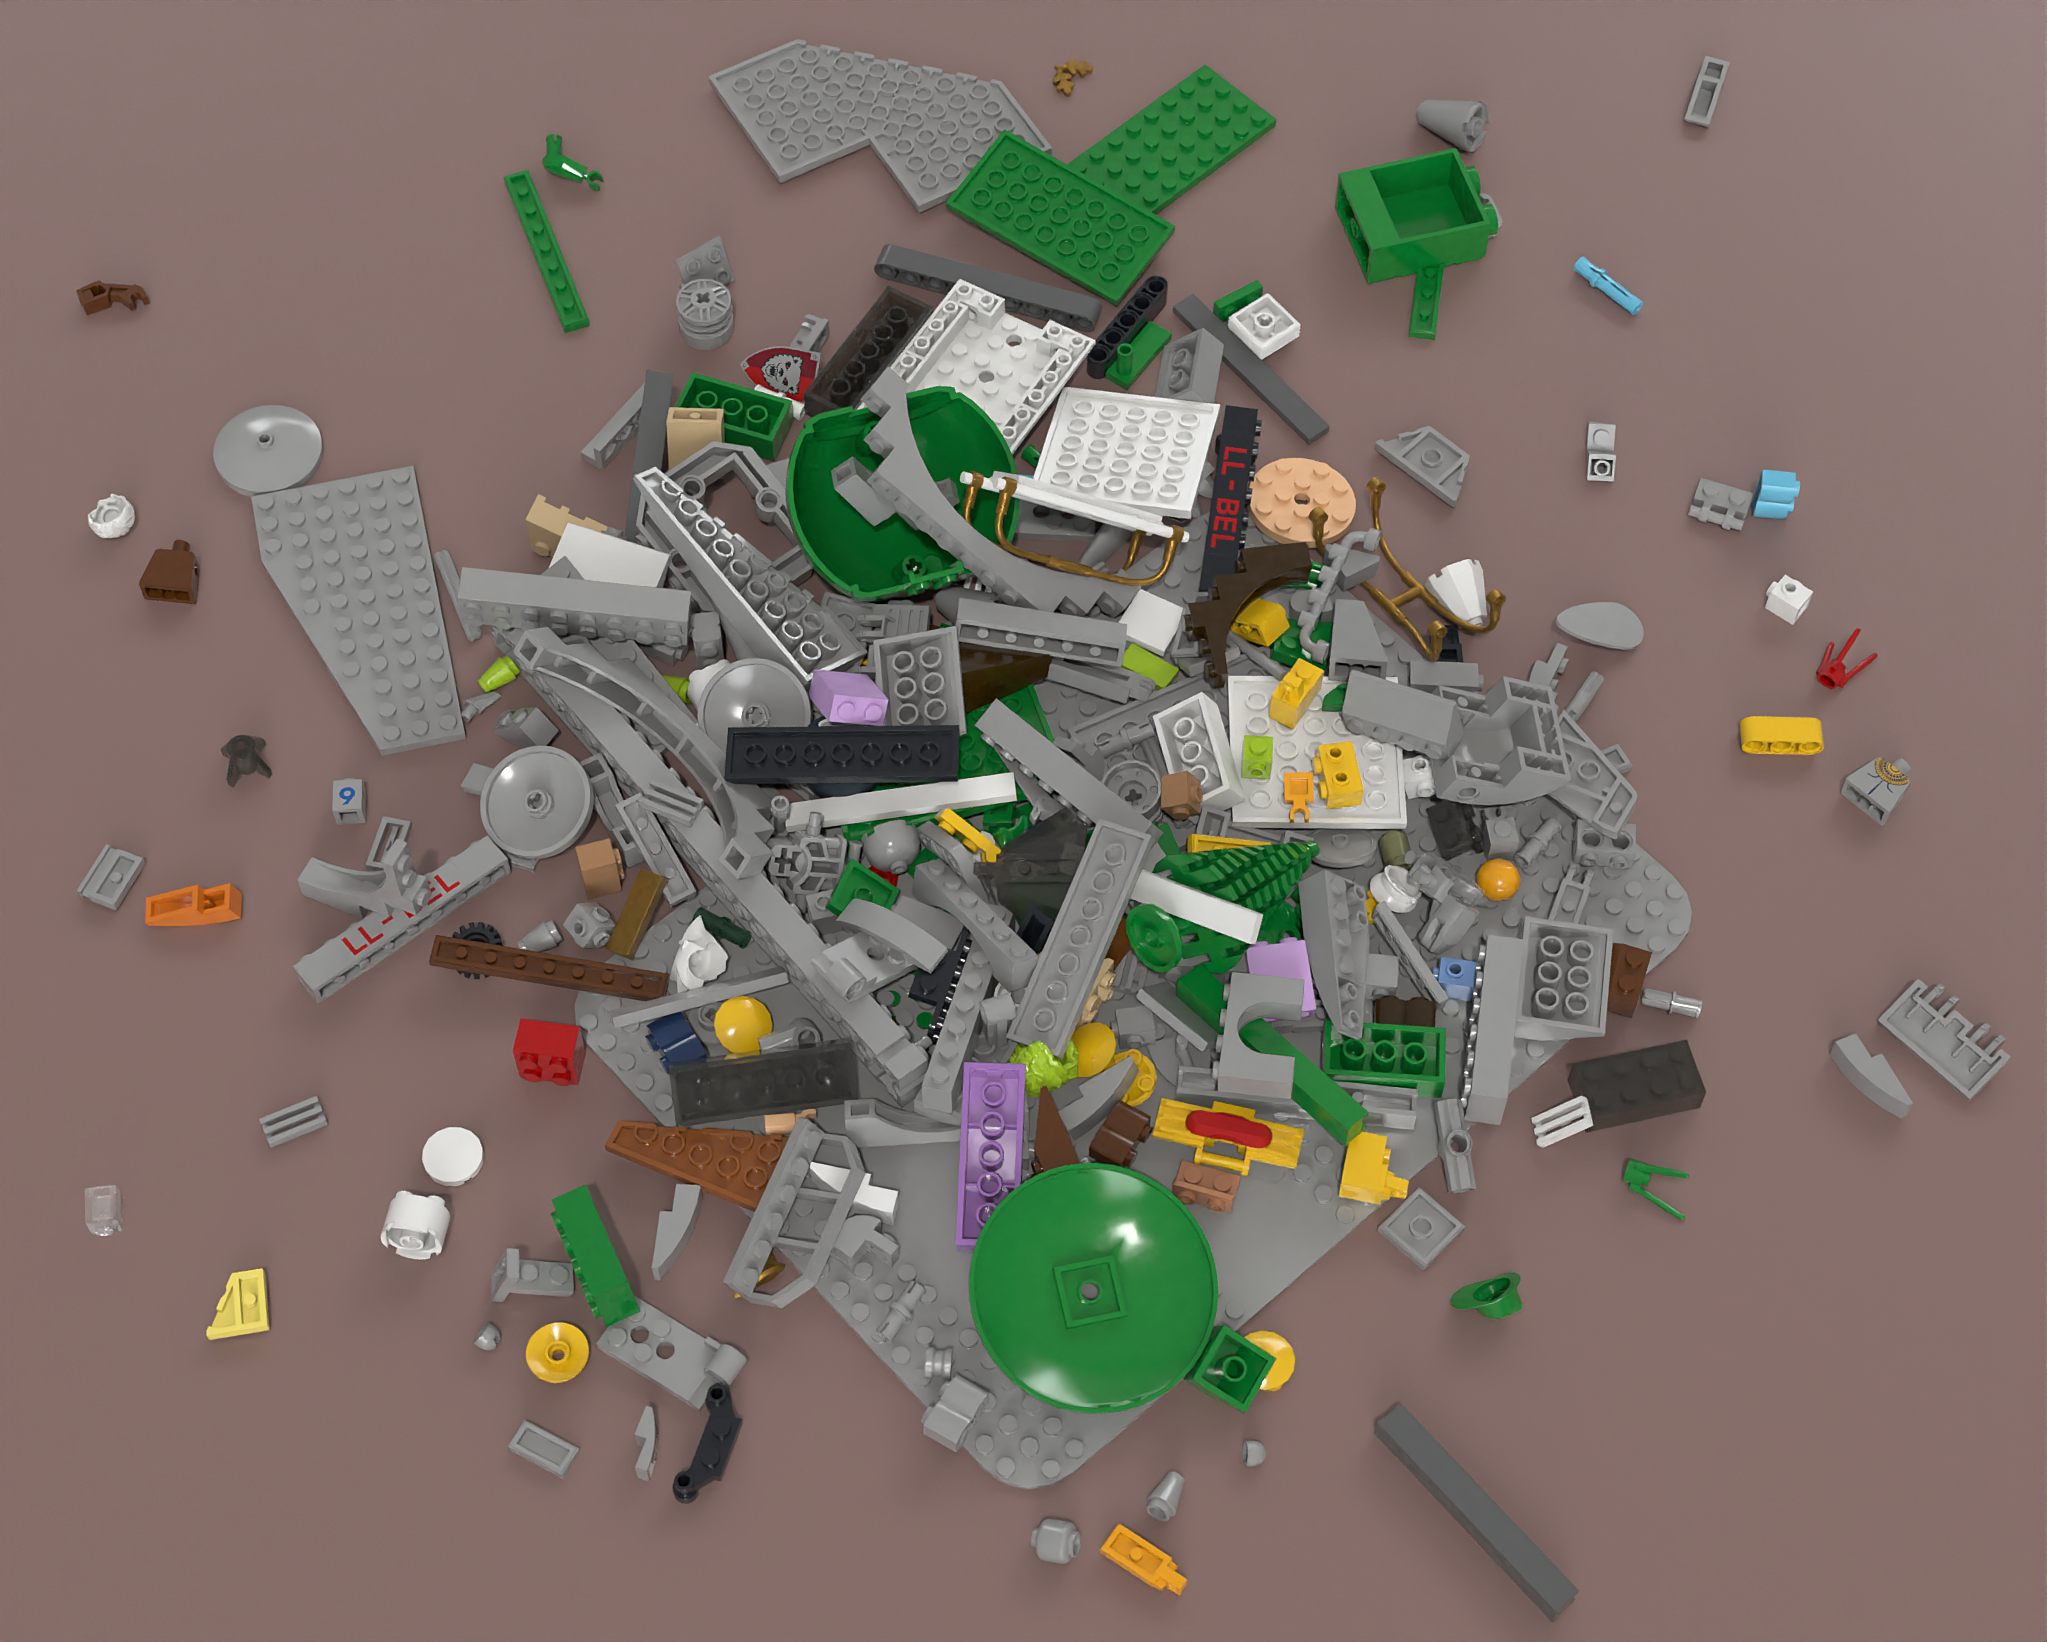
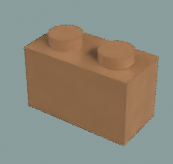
(600, 868)

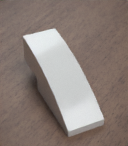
(869, 1199)

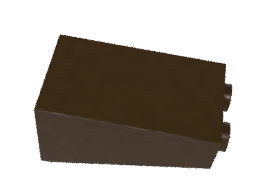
(997, 672)

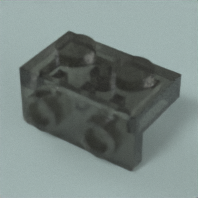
(1455, 828)

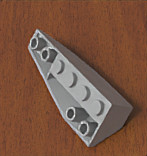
(1337, 946)

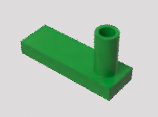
(1138, 355)

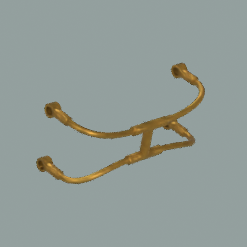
(1391, 606)

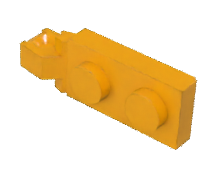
(1143, 1560)

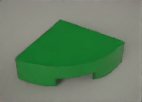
(1335, 699)

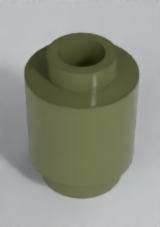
(1394, 847)

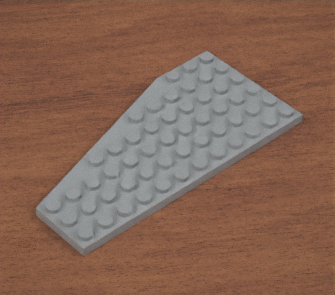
(367, 596)

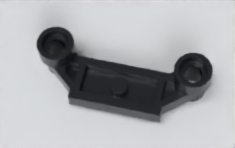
(713, 1449)

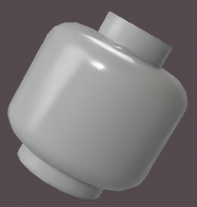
(1056, 1541)

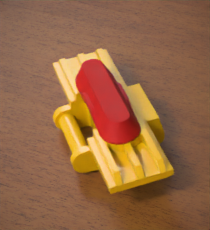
(1229, 1124)

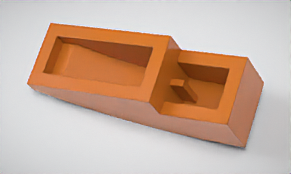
(194, 906)

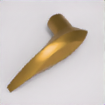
(768, 1273)

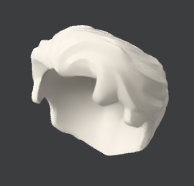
(112, 517)

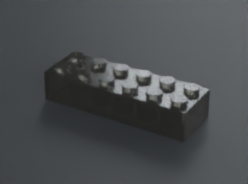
(867, 352)
(762, 1082)

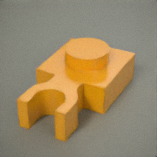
(1299, 791)

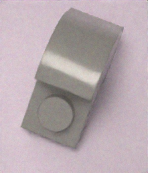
(1084, 754)
(861, 1235)

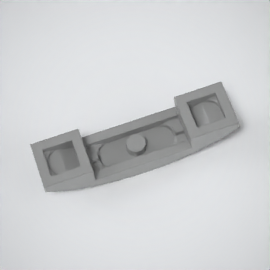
(894, 931)

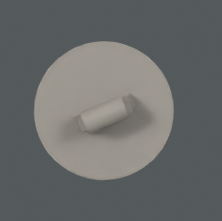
(1343, 846)

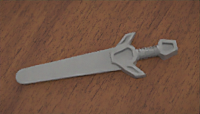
(1042, 803)

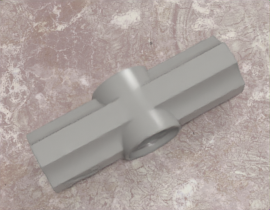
(1456, 1164)

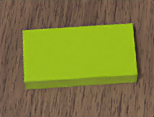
(1149, 666)

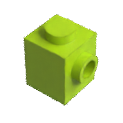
(1257, 757)

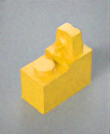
(1295, 693)
(1366, 1172)

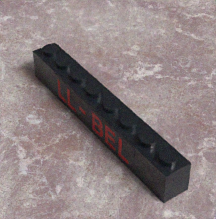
(1231, 493)

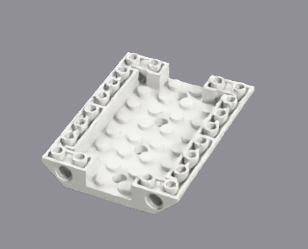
(971, 337)

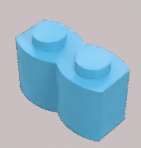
(1775, 494)

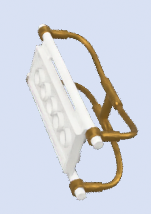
(1079, 504)

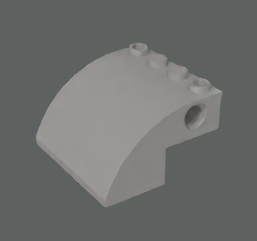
(1508, 746)

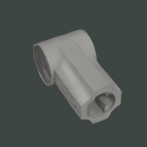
(997, 1018)
(789, 1035)

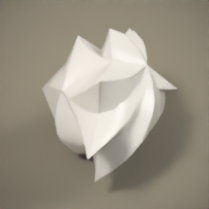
(698, 958)

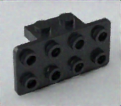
(940, 985)

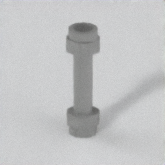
(779, 810)

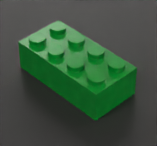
(749, 415)
(1388, 1057)
(593, 1256)

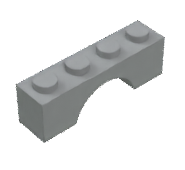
(605, 798)

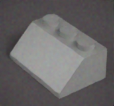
(1190, 368)

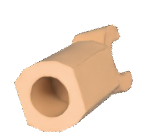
(784, 1122)

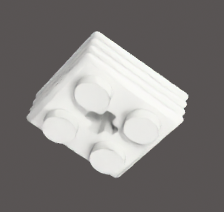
(1264, 326)

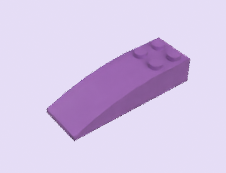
(988, 1144)

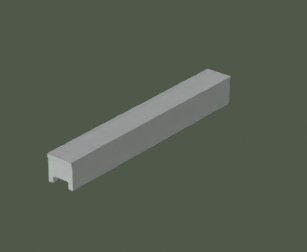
(1386, 1105)

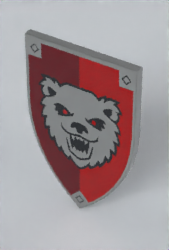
(783, 370)

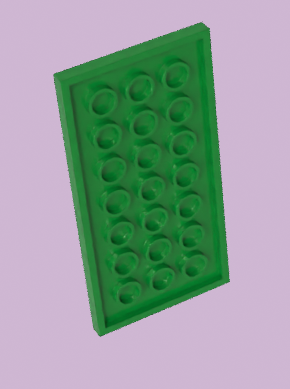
(1176, 141)
(1060, 217)

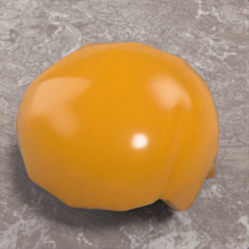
(1498, 879)

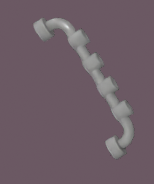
(1329, 577)

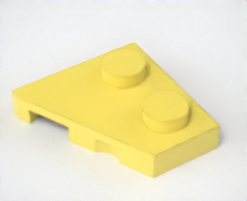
(242, 1307)

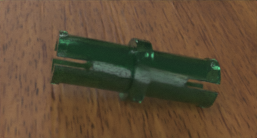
(723, 928)

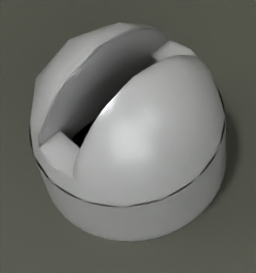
(487, 1337)
(1253, 1453)

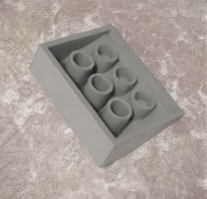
(921, 678)
(1563, 980)

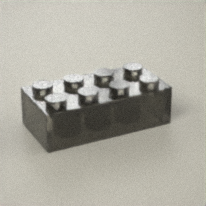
(1638, 1085)

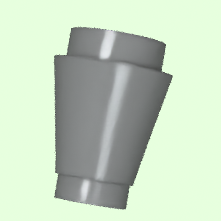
(541, 938)
(1165, 1498)

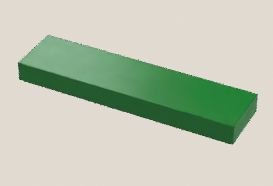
(1426, 303)

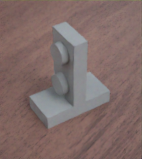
(529, 1277)

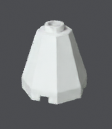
(1461, 590)

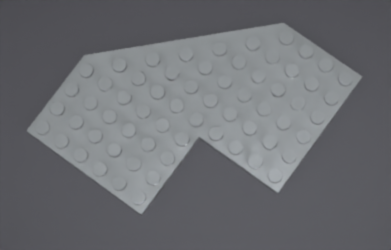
(820, 104)

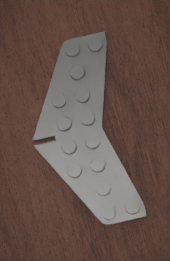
(1596, 787)

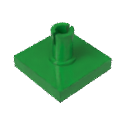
(863, 884)

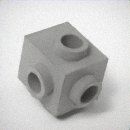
(589, 925)

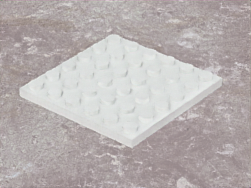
(1129, 449)
(1264, 807)

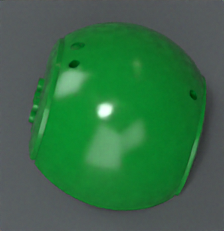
(892, 557)

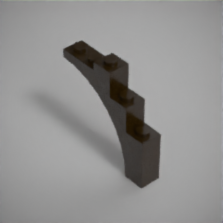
(1257, 573)

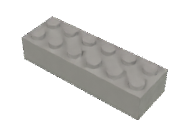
(1492, 1029)

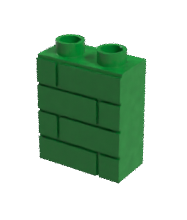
(1414, 215)

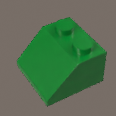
(1230, 1369)

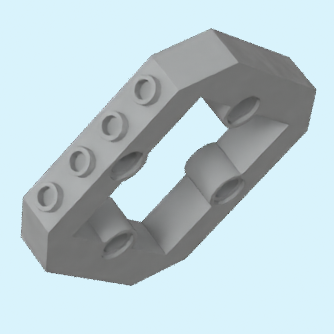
(698, 473)

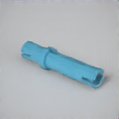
(1599, 279)

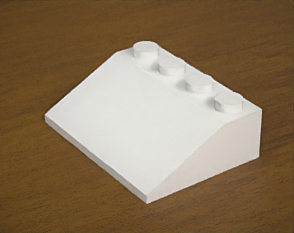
(611, 558)

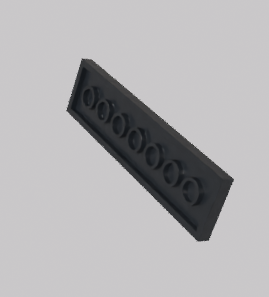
(842, 754)

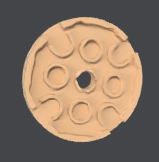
(1293, 479)

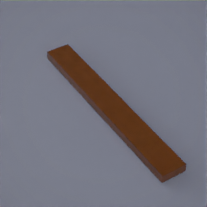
(548, 969)

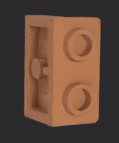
(1206, 1187)

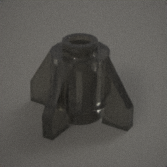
(244, 757)

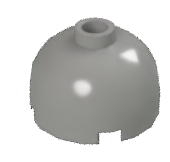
(892, 846)

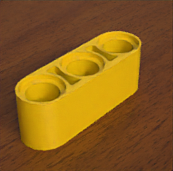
(1781, 735)

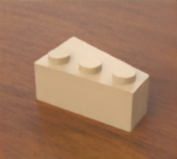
(548, 524)

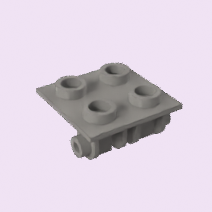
(706, 262)

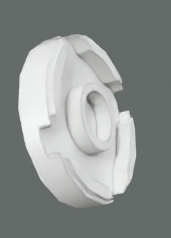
(452, 1156)

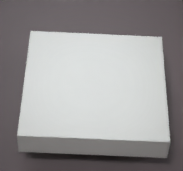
(1151, 622)

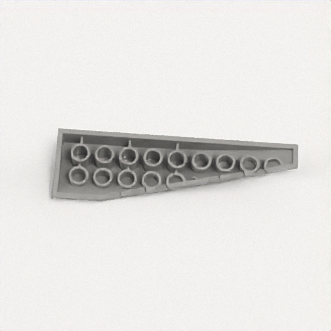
(754, 597)

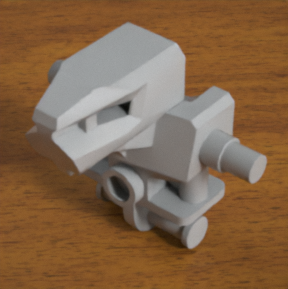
(810, 859)
(1452, 897)

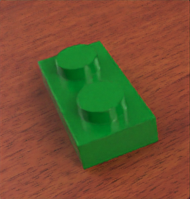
(1237, 300)

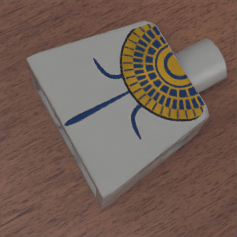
(1878, 787)

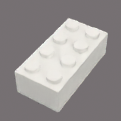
(1197, 743)

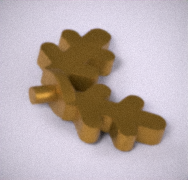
(1072, 68)

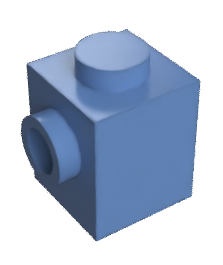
(1456, 977)

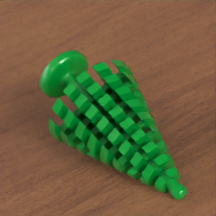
(1245, 876)

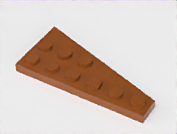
(720, 1160)

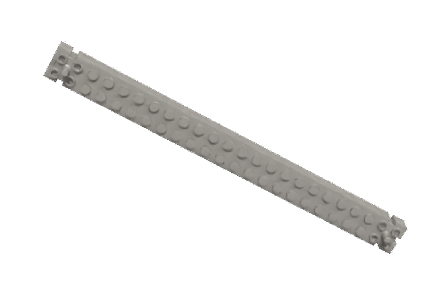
(750, 900)

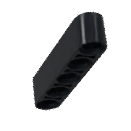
(1127, 324)

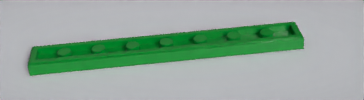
(546, 251)

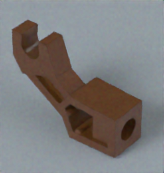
(101, 296)

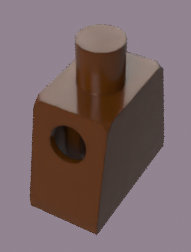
(171, 575)

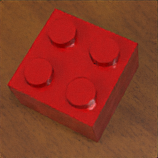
(549, 1052)

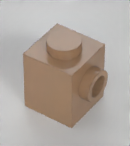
(1181, 795)

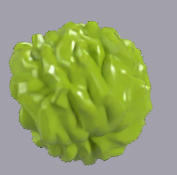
(1044, 1068)

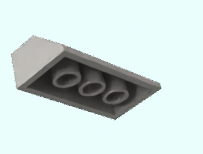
(1402, 715)

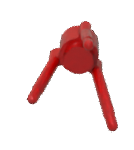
(1833, 672)

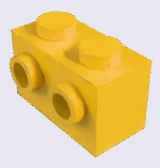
(1338, 774)

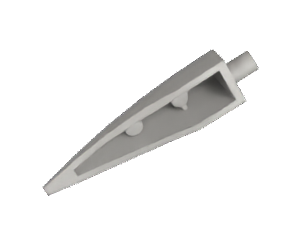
(1104, 544)

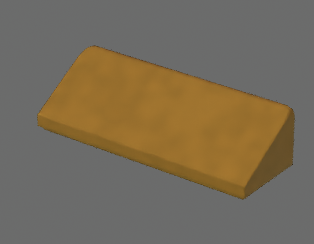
(636, 914)

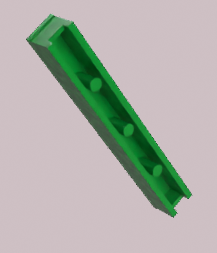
(1311, 1086)

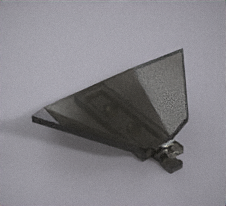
(1038, 865)

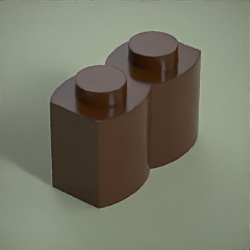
(1120, 1136)

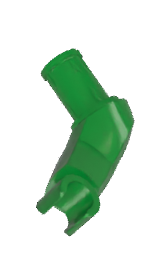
(565, 167)

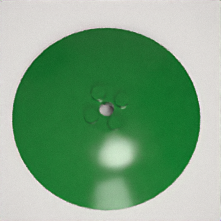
(1103, 1231)

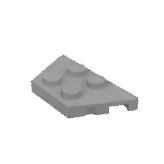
(1429, 460)

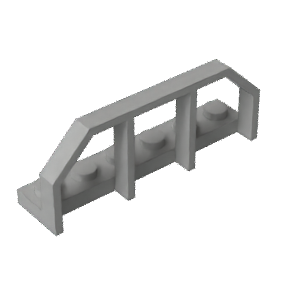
(775, 1206)

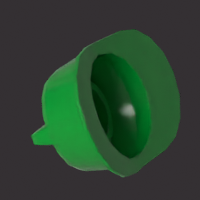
(1490, 1297)

